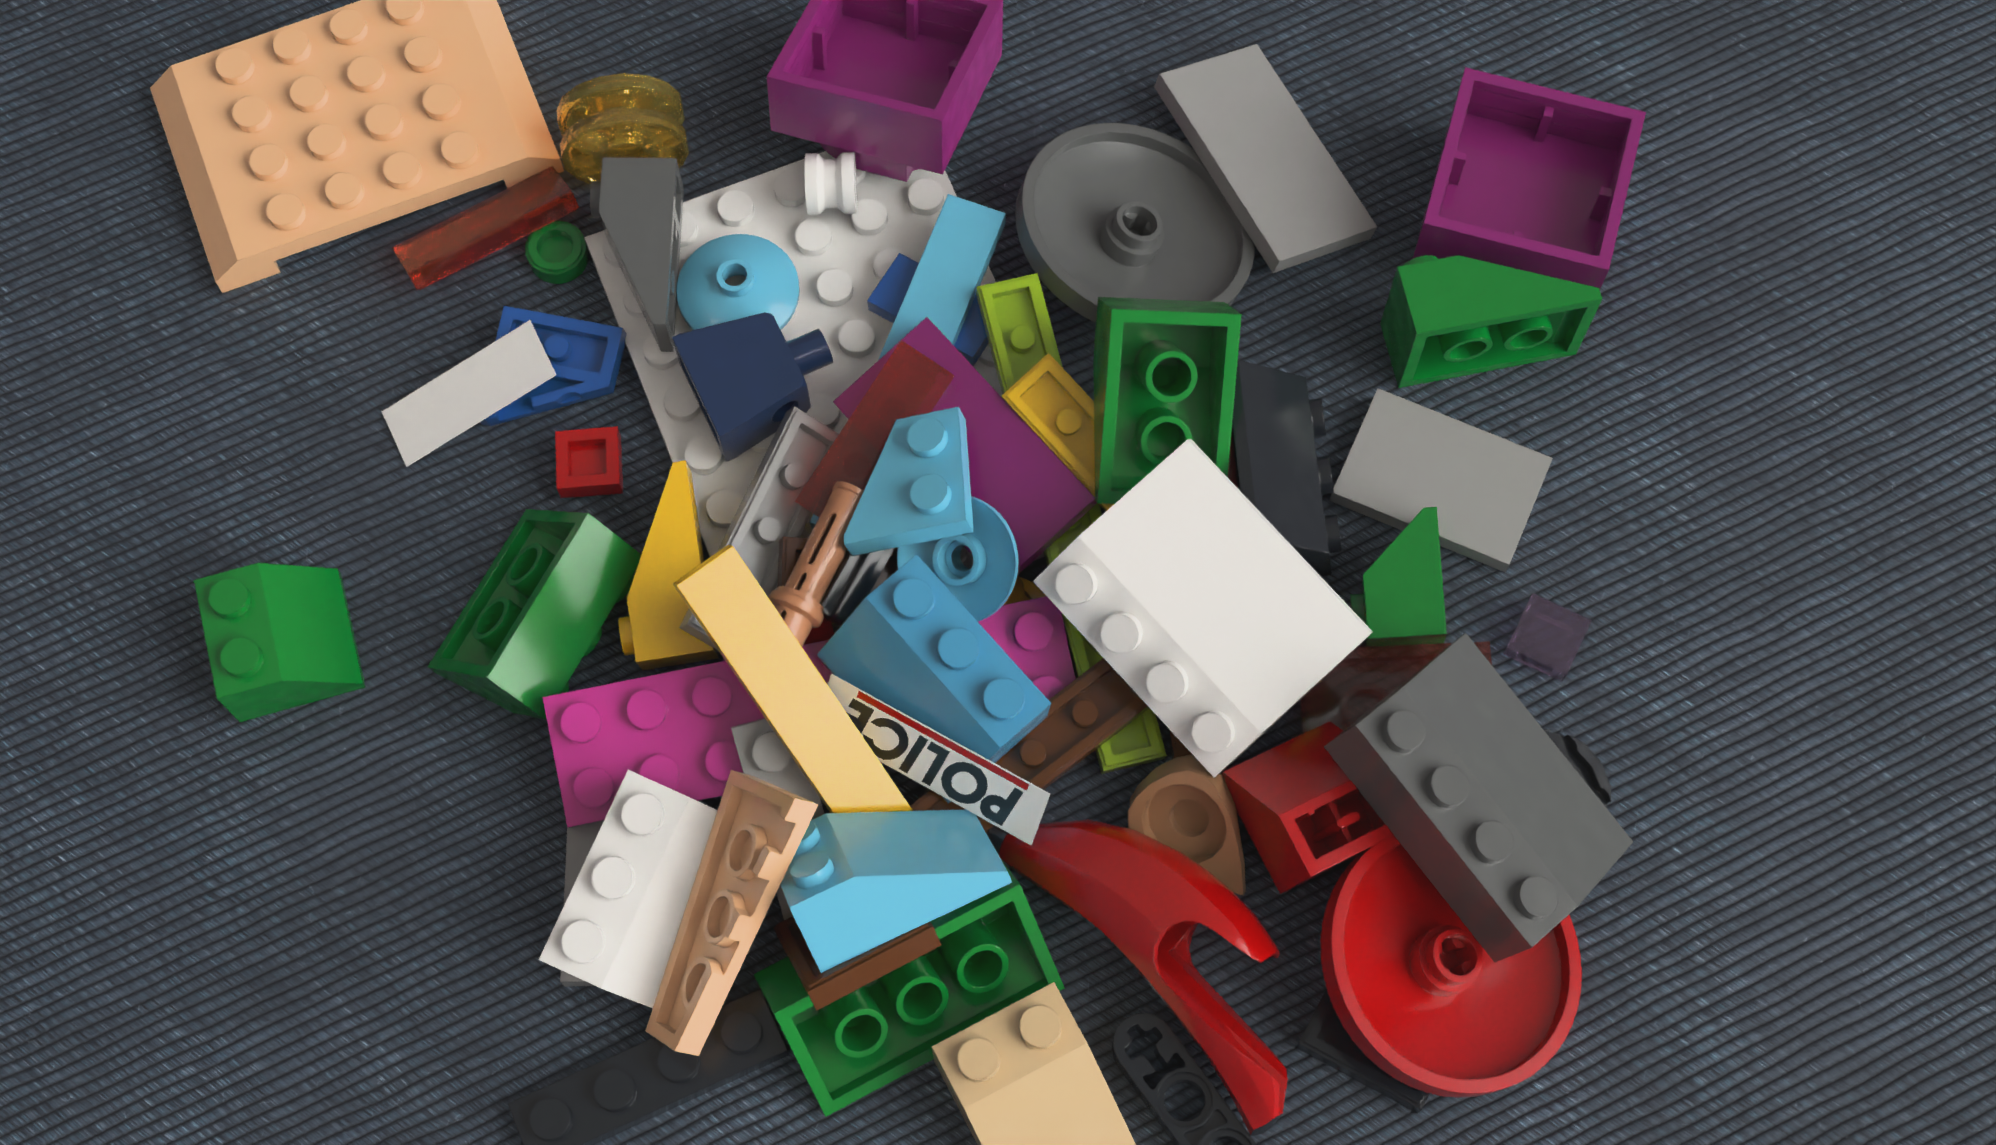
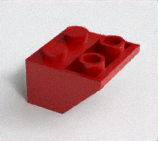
(1303, 808)

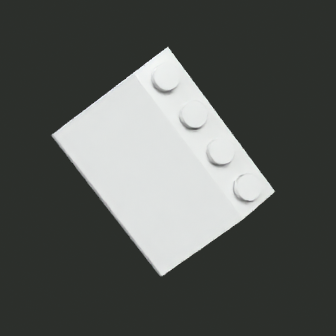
(1202, 607)

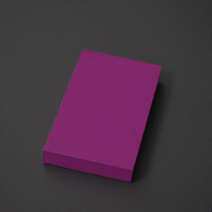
(1006, 458)

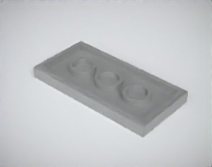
(1265, 157)

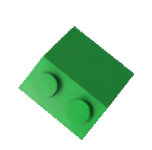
(277, 637)

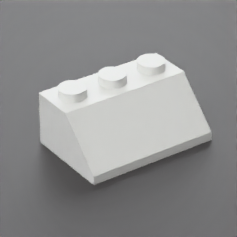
(632, 891)

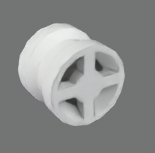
(830, 183)

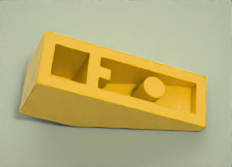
(653, 601)

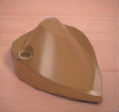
(1191, 814)

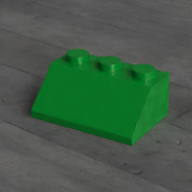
(537, 610)

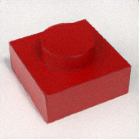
(588, 462)

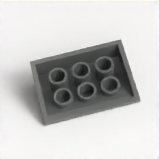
(1481, 799)

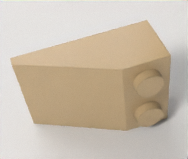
(1030, 1078)

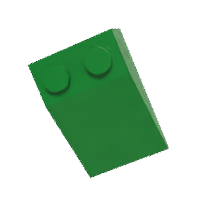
(1479, 317)
(1159, 380)

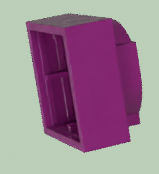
(886, 79)
(1531, 179)

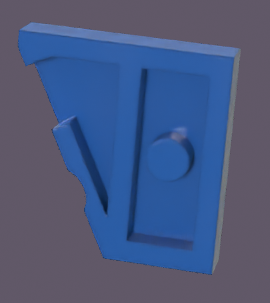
(581, 353)

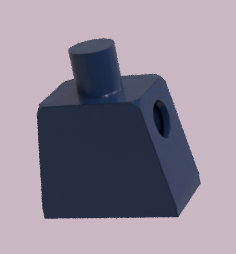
(748, 376)

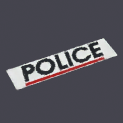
(944, 764)

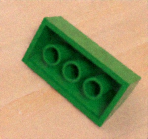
(888, 1027)

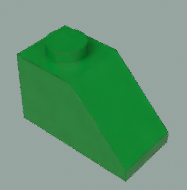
(1405, 588)

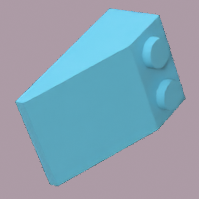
(883, 875)

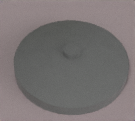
(1129, 219)

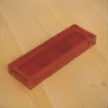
(485, 228)
(903, 388)

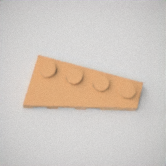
(733, 889)

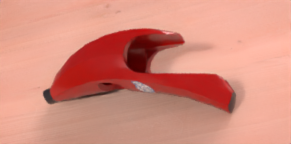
(1149, 907)

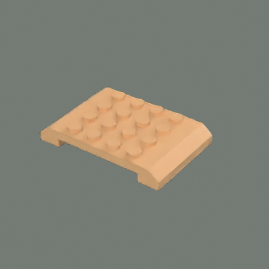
(347, 126)

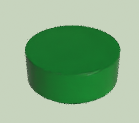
(557, 252)

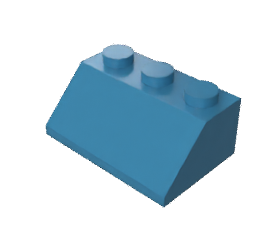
(935, 663)

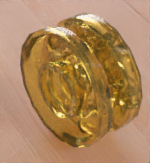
(620, 119)

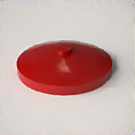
(1427, 993)

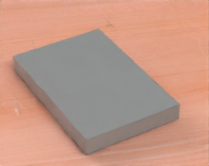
(1425, 459)

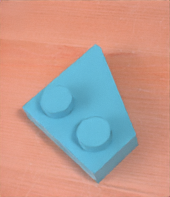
(916, 486)

